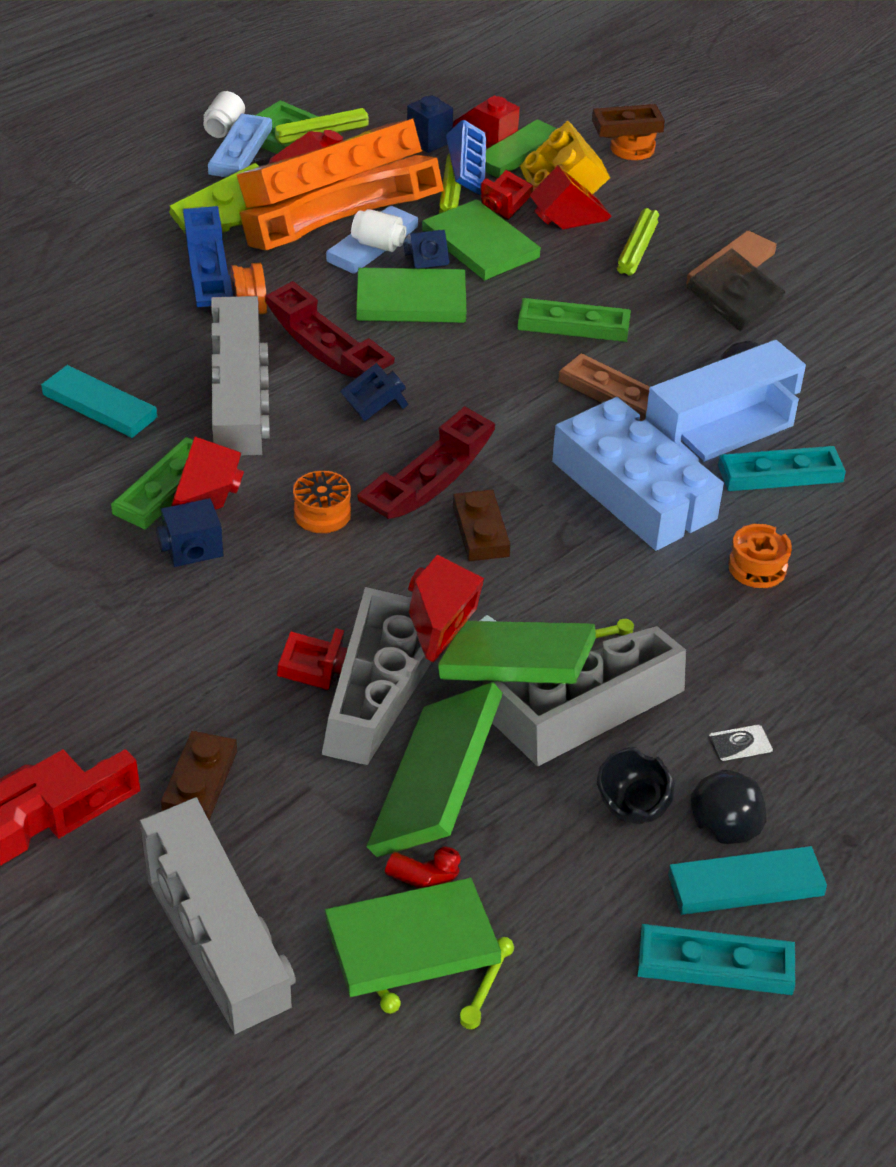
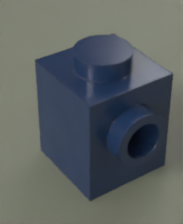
(432, 121)
(190, 532)

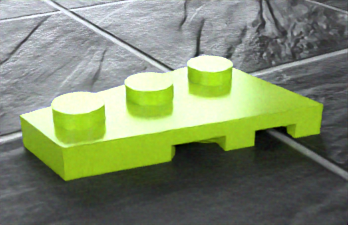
(224, 194)

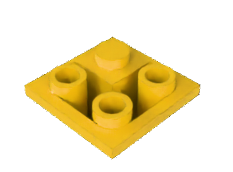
(572, 154)

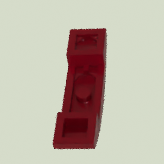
(320, 337)
(433, 470)

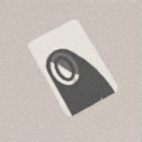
(741, 742)

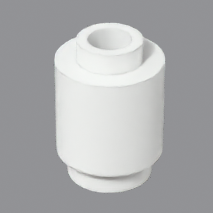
(223, 114)
(378, 230)

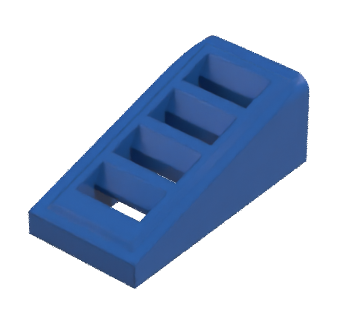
(467, 153)

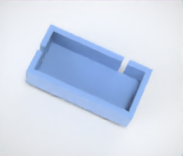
(729, 401)
(637, 473)

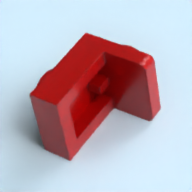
(505, 194)
(312, 659)

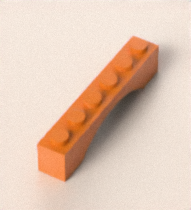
(328, 164)
(379, 187)

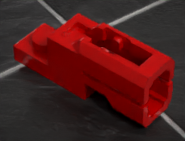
(60, 797)

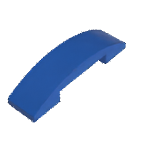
(206, 254)

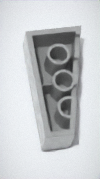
(239, 375)
(376, 677)
(612, 688)
(215, 916)

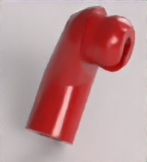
(420, 875)

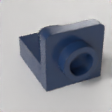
(427, 249)
(374, 391)

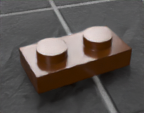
(628, 120)
(481, 525)
(201, 771)

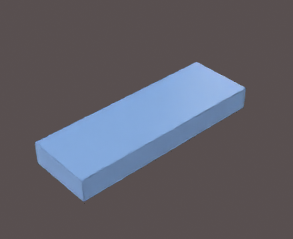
(240, 145)
(352, 255)

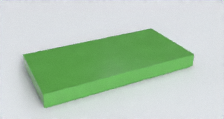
(435, 771)

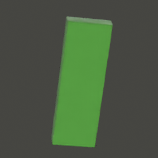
(513, 150)
(574, 319)
(154, 490)

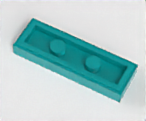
(99, 401)
(781, 468)
(746, 880)
(716, 959)

